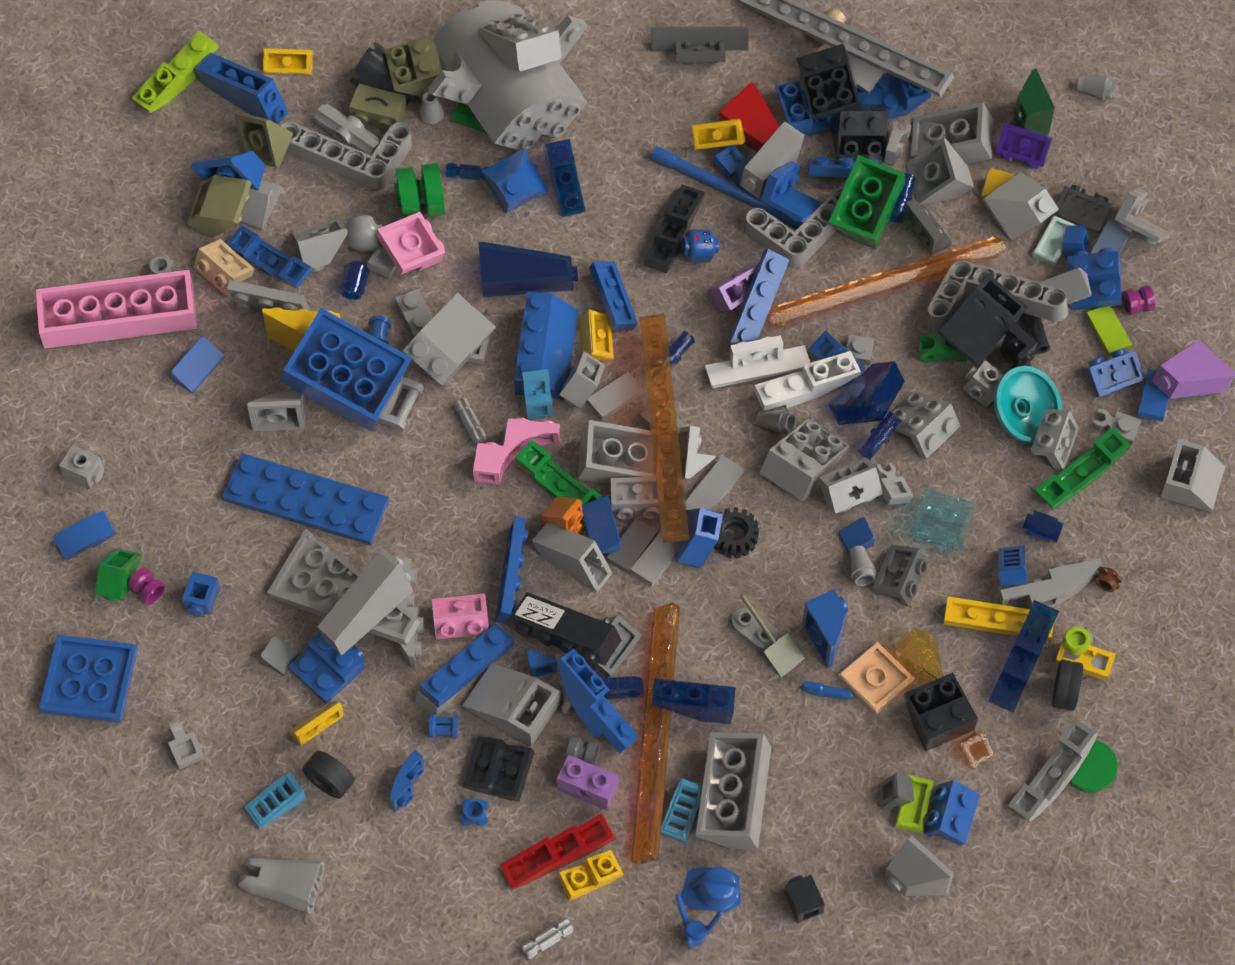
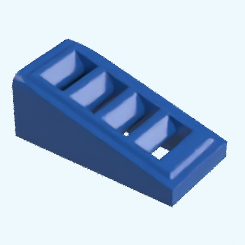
(1012, 566)

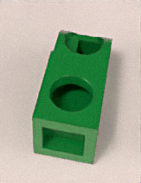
(934, 348)

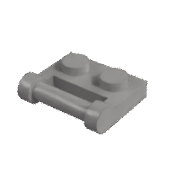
(398, 422)

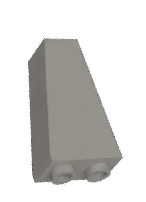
(366, 601)

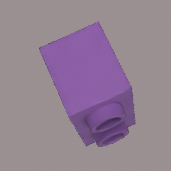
(733, 289)
(587, 782)

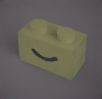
(377, 106)

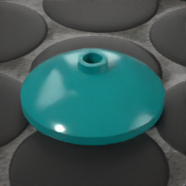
(1032, 393)

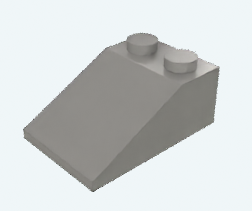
(965, 128)
(449, 339)
(614, 452)

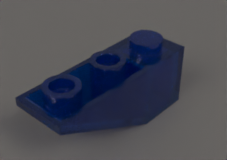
(564, 177)
(695, 700)

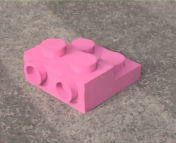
(411, 243)

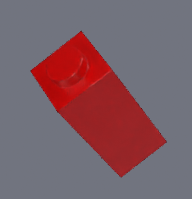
(754, 114)

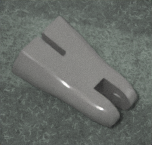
(284, 881)

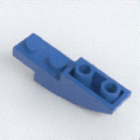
(587, 694)

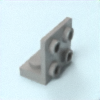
(1129, 220)

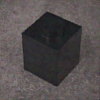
(804, 898)

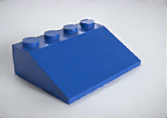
(345, 369)

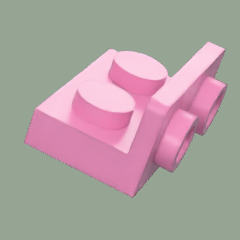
(460, 616)

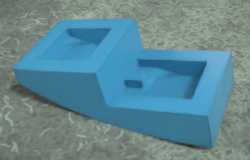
(537, 394)

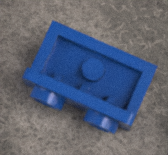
(952, 812)

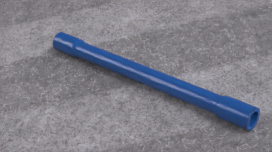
(672, 161)

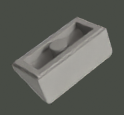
(1073, 283)

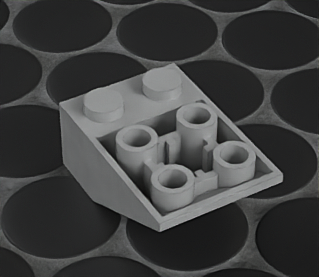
(522, 42)
(802, 458)
(513, 702)

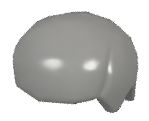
(362, 234)

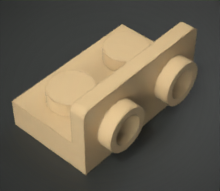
(220, 264)

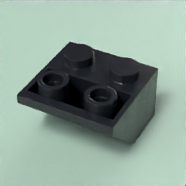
(860, 132)
(940, 711)

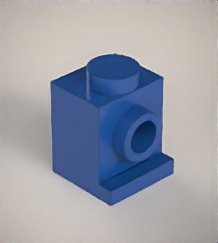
(200, 586)

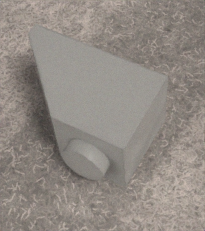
(582, 380)

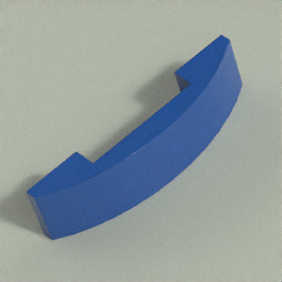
(268, 258)

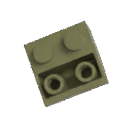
(414, 65)
(219, 204)

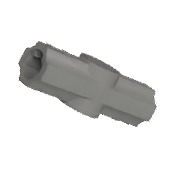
(346, 129)

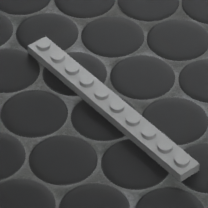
(857, 43)

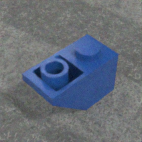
(703, 533)

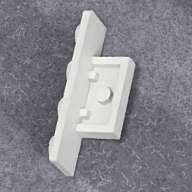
(756, 361)

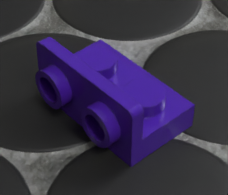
(1023, 145)

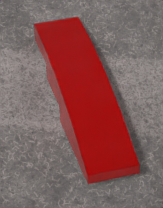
(558, 851)

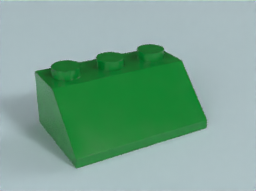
(867, 201)

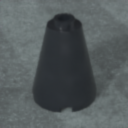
(375, 72)

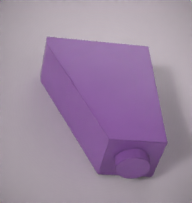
(1193, 373)

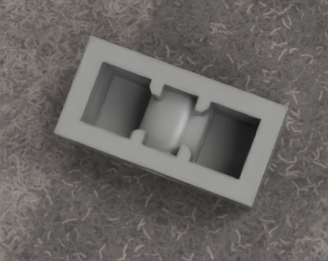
(850, 485)

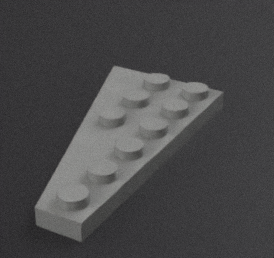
(317, 580)

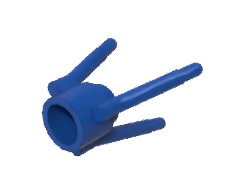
(695, 930)

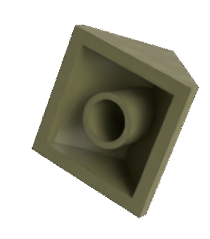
(263, 137)

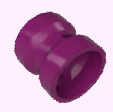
(1138, 300)
(146, 586)

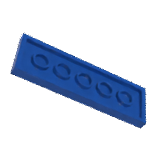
(306, 499)

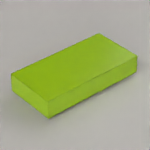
(1108, 329)
(913, 815)

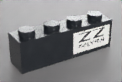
(565, 629)

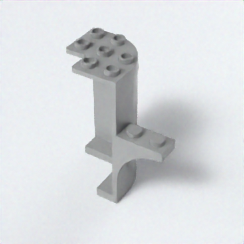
(507, 103)

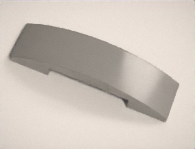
(1056, 772)

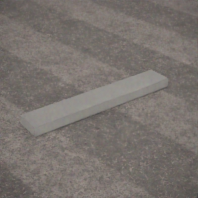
(705, 496)

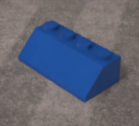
(546, 340)

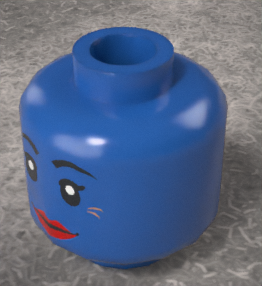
(699, 245)

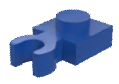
(731, 163)

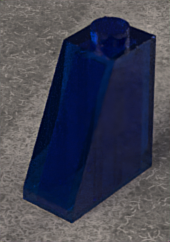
(868, 395)

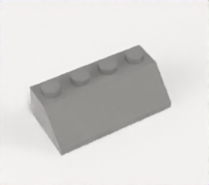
(734, 789)

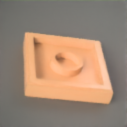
(876, 678)

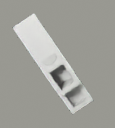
(810, 383)

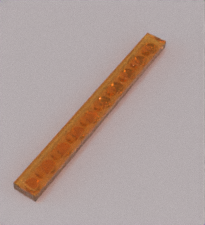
(892, 278)
(664, 429)
(654, 738)

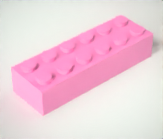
(116, 309)

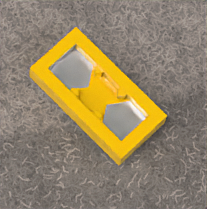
(1095, 661)

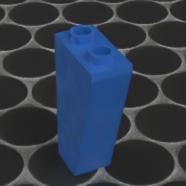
(242, 87)

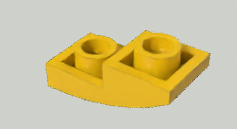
(591, 875)

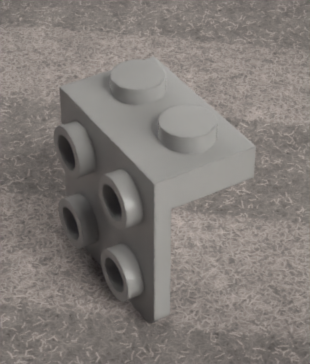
(926, 421)

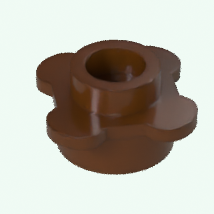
(1107, 579)

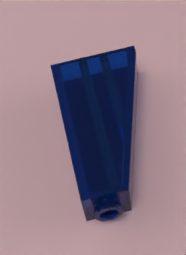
(521, 270)

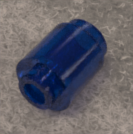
(354, 280)
(1043, 527)

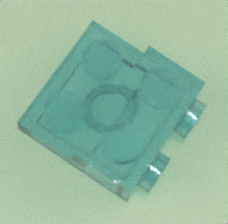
(942, 520)

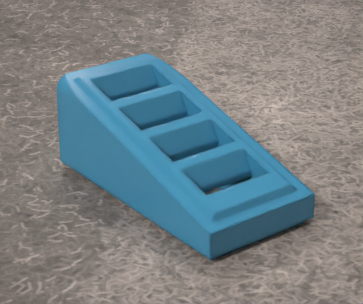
(689, 788)
(280, 808)

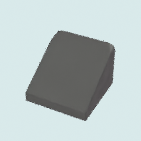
(278, 655)
(896, 791)

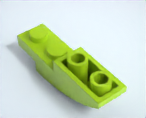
(176, 76)

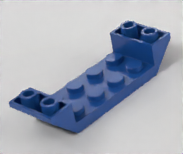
(890, 92)

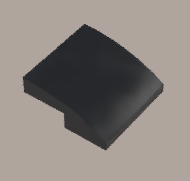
(498, 768)

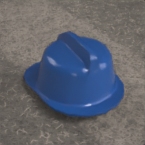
(711, 889)

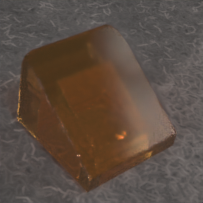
(975, 748)

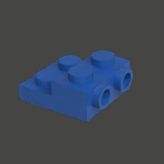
(1103, 276)
(325, 669)

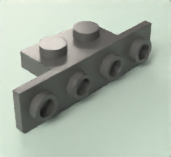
(699, 43)

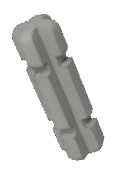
(470, 421)
(547, 938)

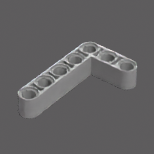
(347, 157)
(791, 240)
(964, 278)

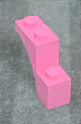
(493, 459)

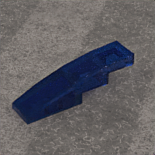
(1023, 656)

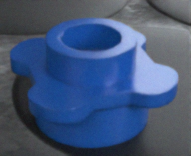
(471, 805)

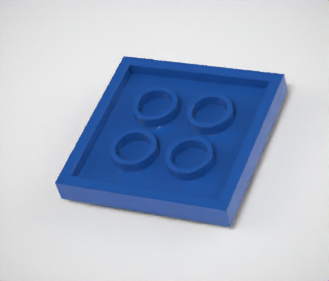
(88, 678)

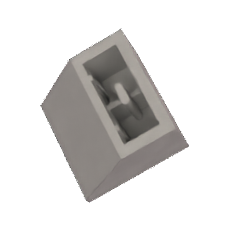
(1193, 476)

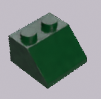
(1034, 106)

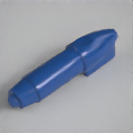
(819, 689)

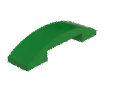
(1084, 470)
(550, 476)

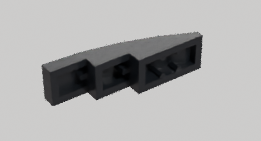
(674, 226)

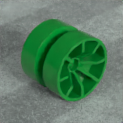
(426, 191)

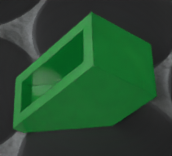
(115, 573)

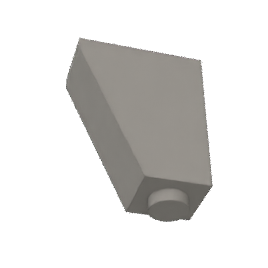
(777, 152)
(574, 555)

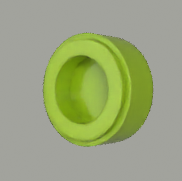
(1076, 640)

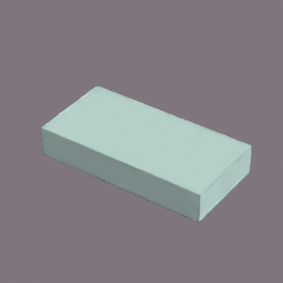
(1050, 245)

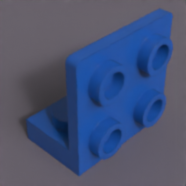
(783, 197)

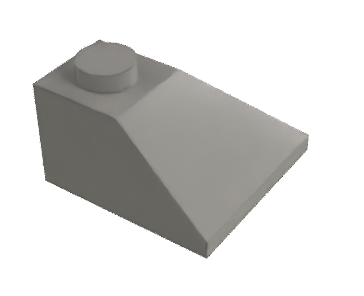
(939, 174)
(1019, 205)
(319, 243)
(278, 411)
(918, 872)

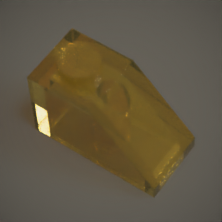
(920, 655)

